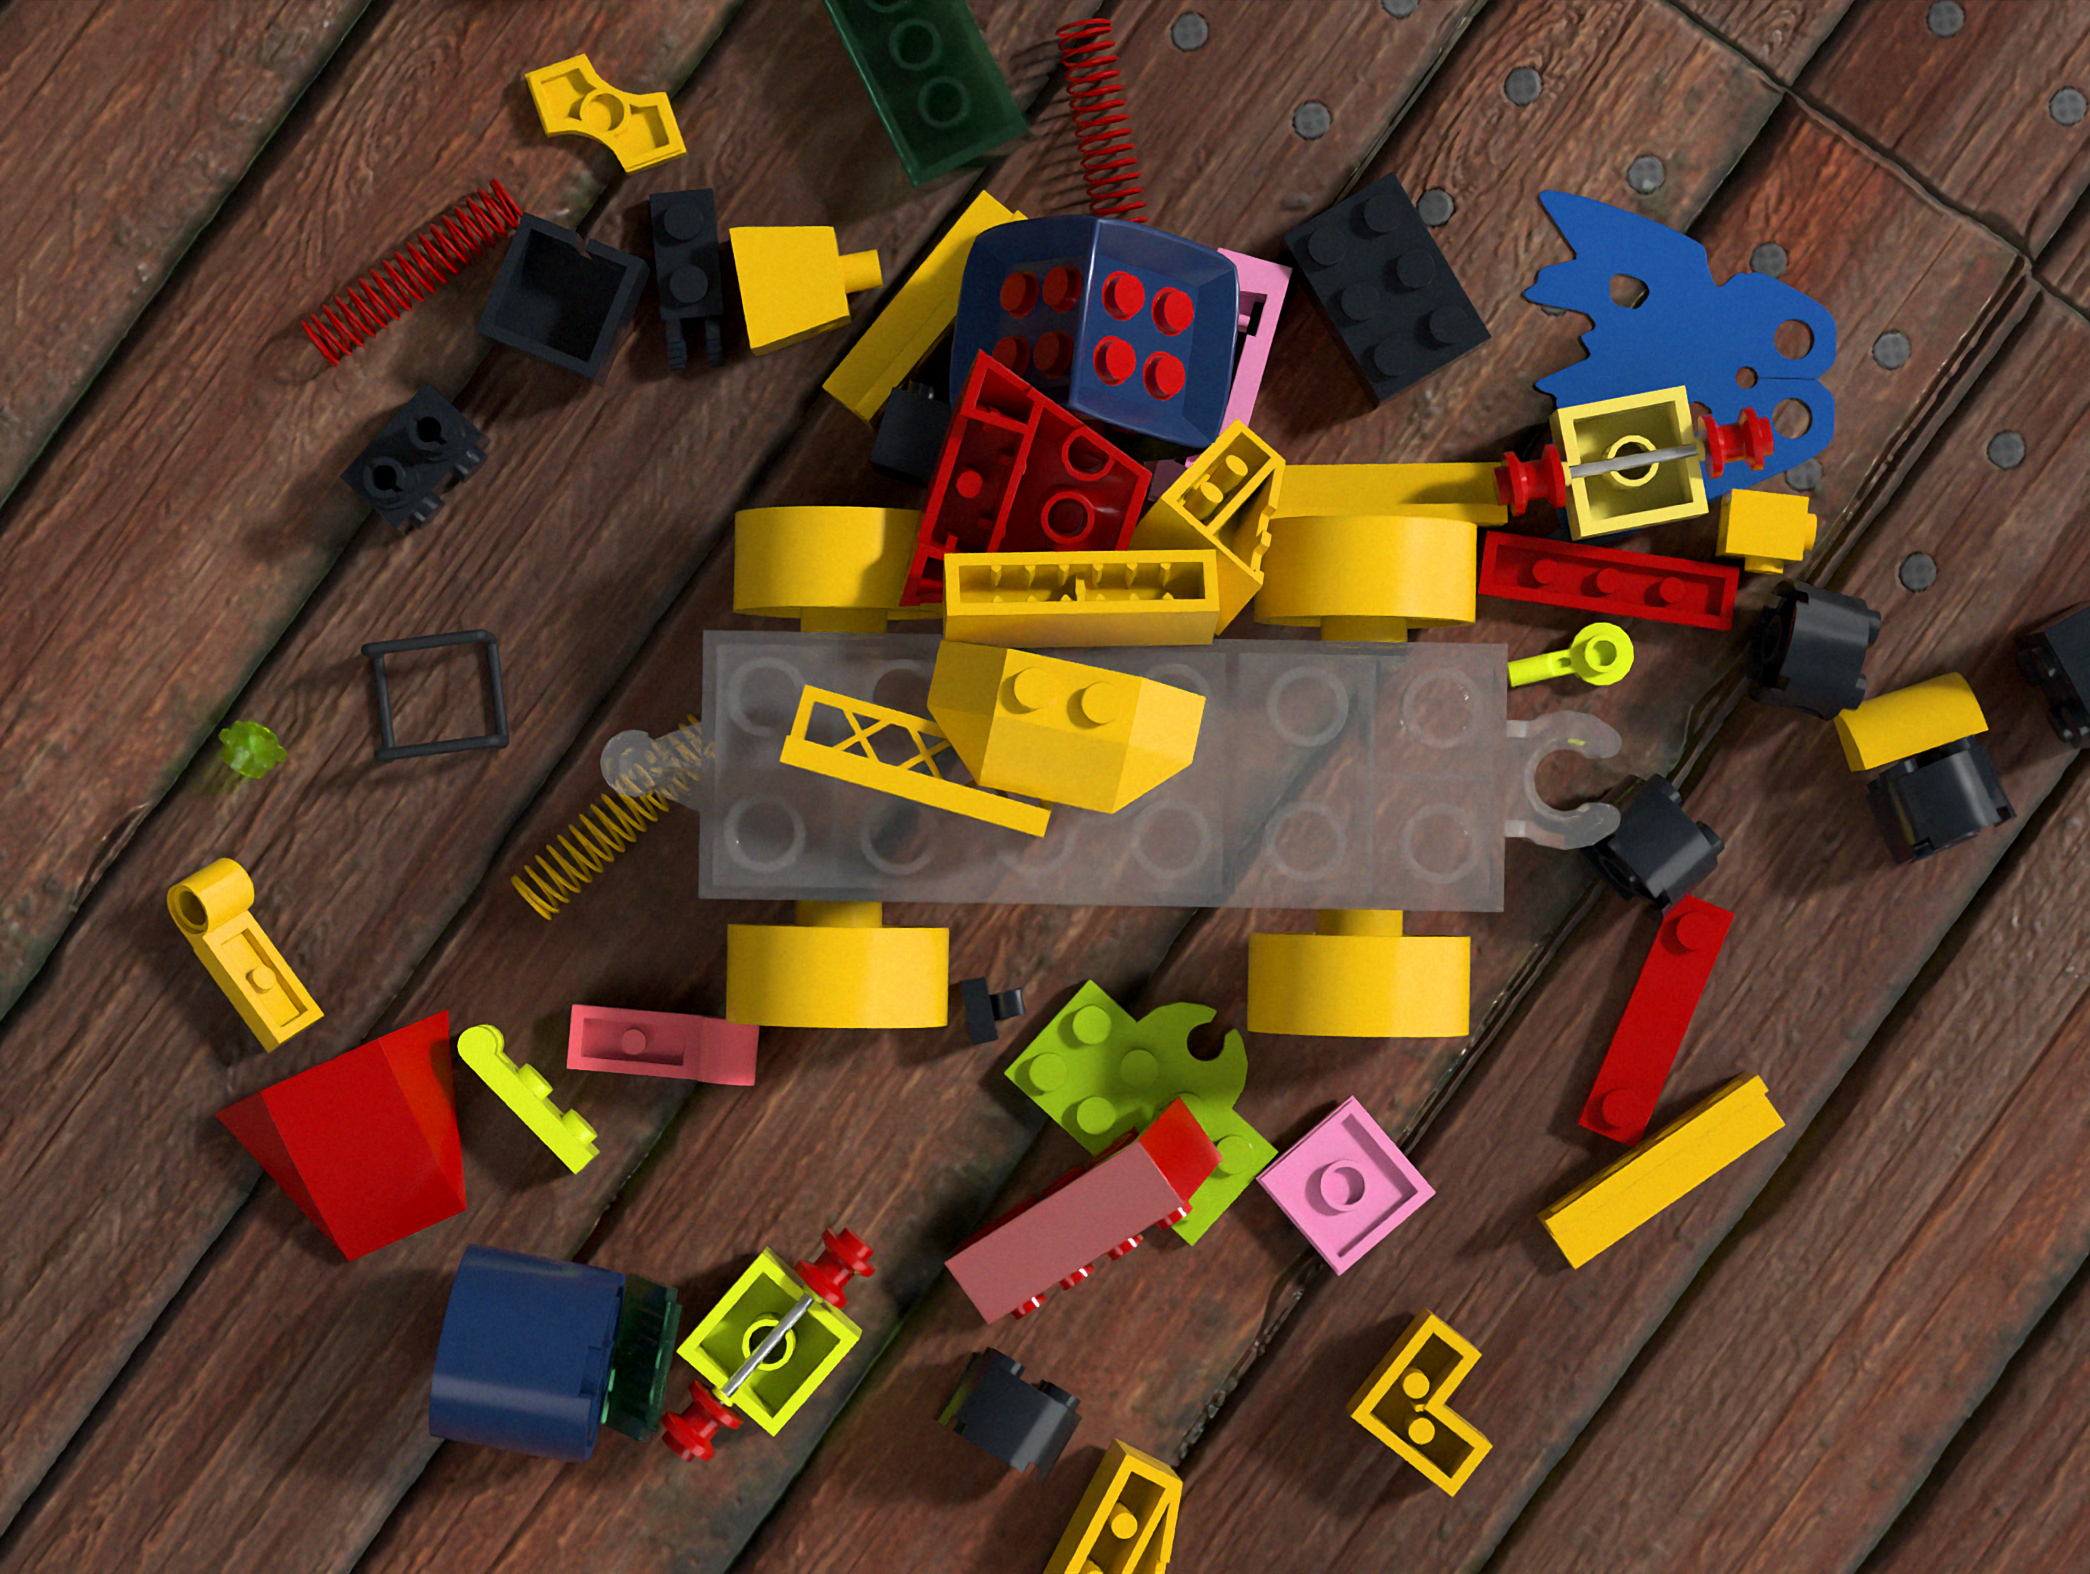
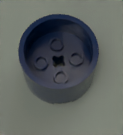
(526, 1353)

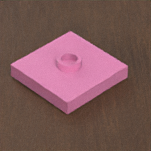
(1345, 1184)

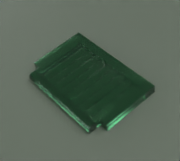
(642, 1358)

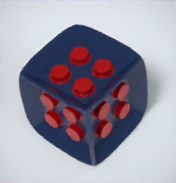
(1106, 324)

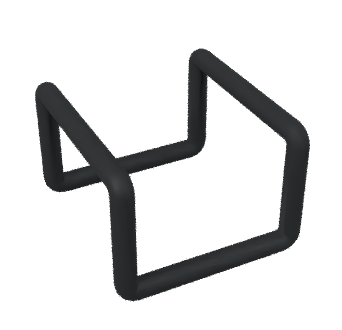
(389, 752)

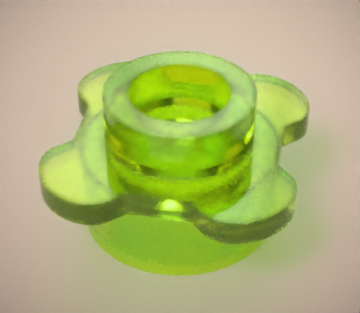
(251, 749)

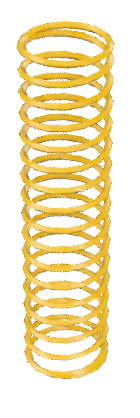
(541, 906)

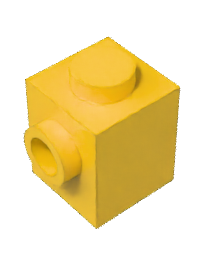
(1765, 529)

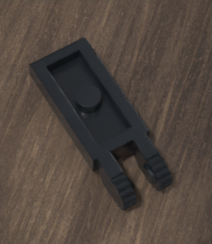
(689, 270)

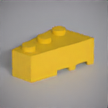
(1224, 507)
(1122, 1519)

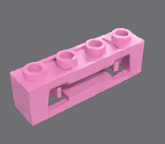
(1261, 283)

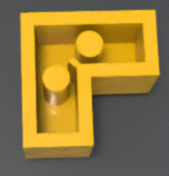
(1407, 1397)

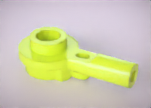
(1597, 656)

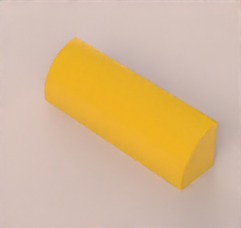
(1081, 598)

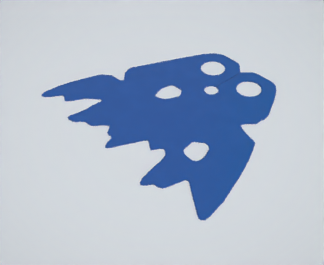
(1681, 335)

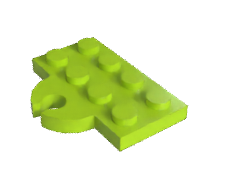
(1108, 1073)

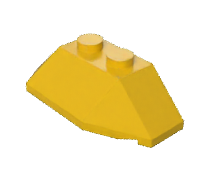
(1060, 725)

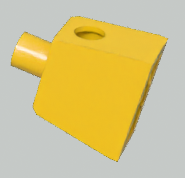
(797, 282)

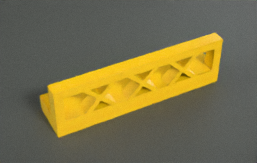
(914, 320)
(1407, 490)
(899, 780)
(1661, 1169)

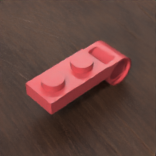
(662, 1044)

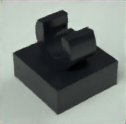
(985, 1008)

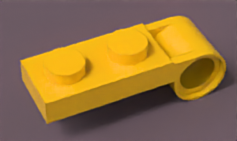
(238, 954)

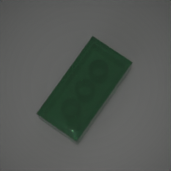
(932, 85)

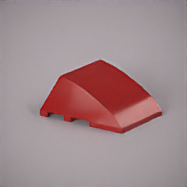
(1019, 480)
(364, 1138)

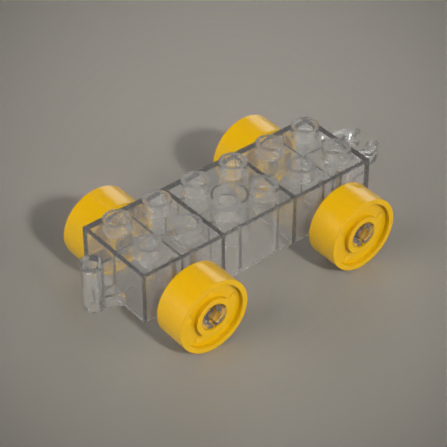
(1318, 780)

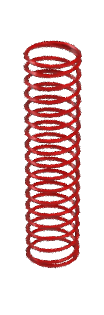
(1104, 29)
(408, 270)

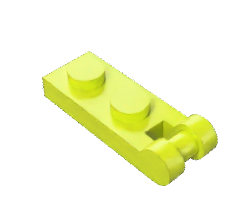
(527, 1095)

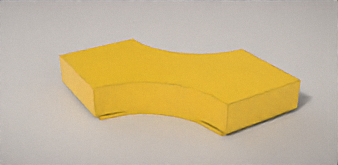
(633, 126)

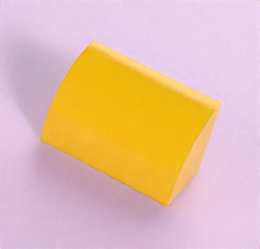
(1909, 721)

